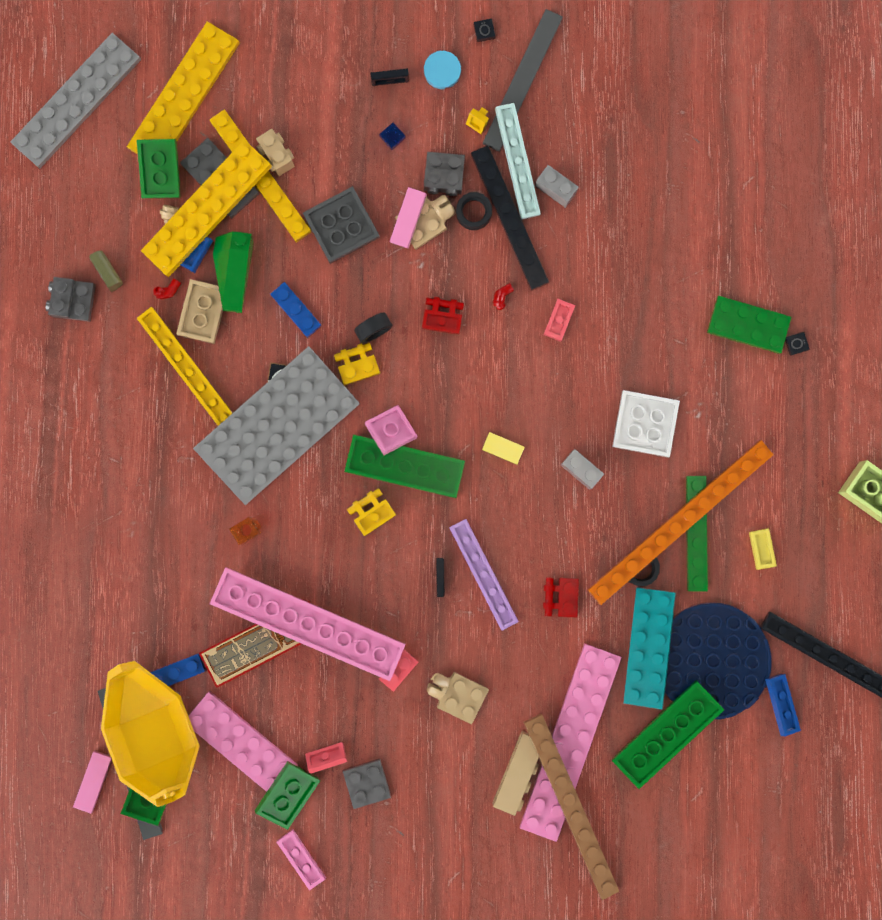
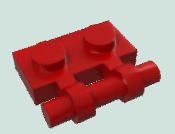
(442, 321)
(567, 597)

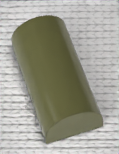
(106, 270)

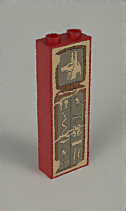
(244, 652)

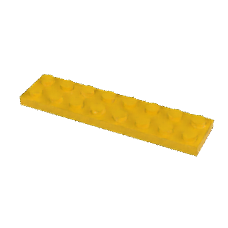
(187, 86)
(206, 208)

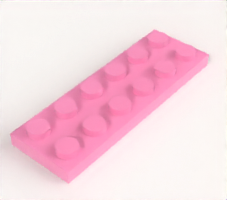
(238, 741)

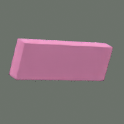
(408, 218)
(92, 782)
(301, 859)

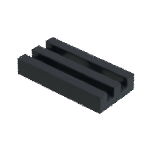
(389, 77)
(440, 577)

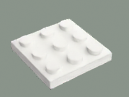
(645, 423)

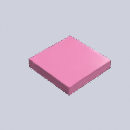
(391, 430)

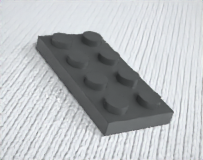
(204, 162)

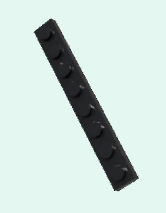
(509, 218)

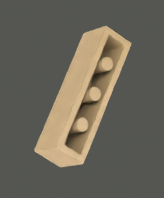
(517, 776)

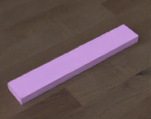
(483, 574)

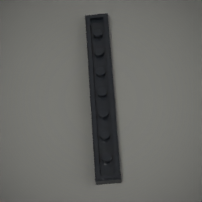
(823, 653)

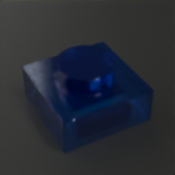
(392, 136)

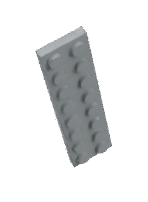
(76, 100)

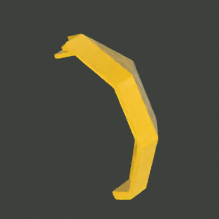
(148, 734)

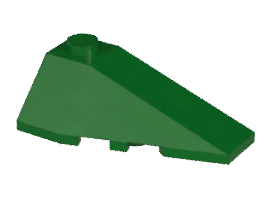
(232, 264)

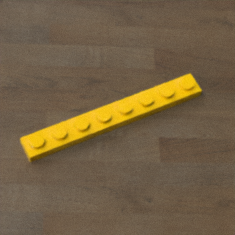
(266, 185)
(184, 365)

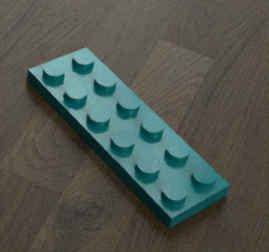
(649, 648)

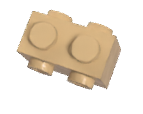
(271, 146)

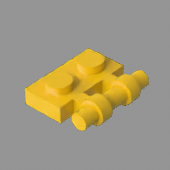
(359, 369)
(375, 516)

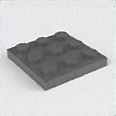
(341, 225)

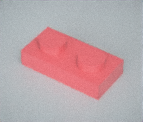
(559, 320)
(403, 668)
(326, 758)

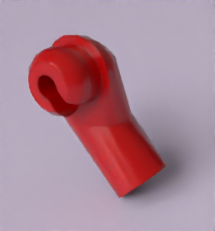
(167, 292)
(499, 296)

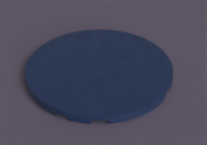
(720, 651)

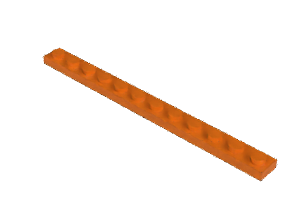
(680, 522)

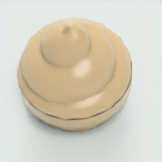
(167, 212)

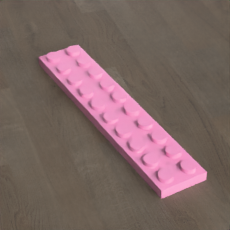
(307, 624)
(572, 736)

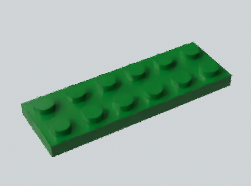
(405, 467)
(667, 734)

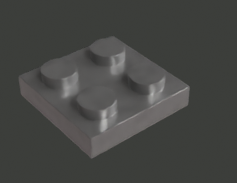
(366, 783)

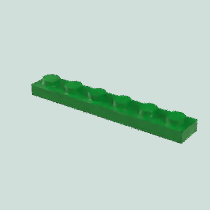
(696, 541)

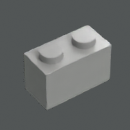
(556, 186)
(582, 469)

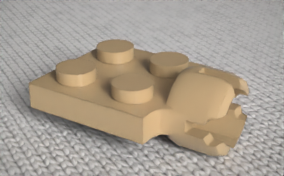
(432, 220)
(458, 695)

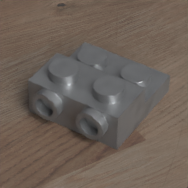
(444, 173)
(70, 299)

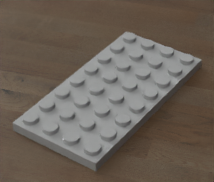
(276, 425)

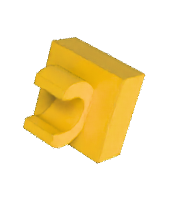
(477, 120)

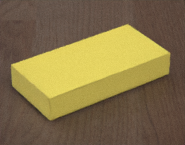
(503, 448)
(762, 549)

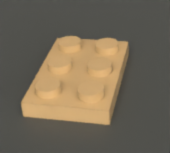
(201, 312)

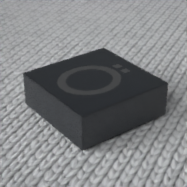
(484, 30)
(797, 343)

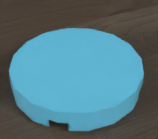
(442, 69)

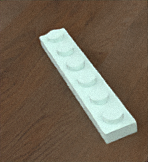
(517, 161)

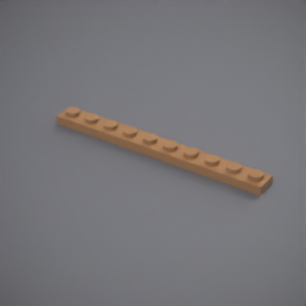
(571, 806)

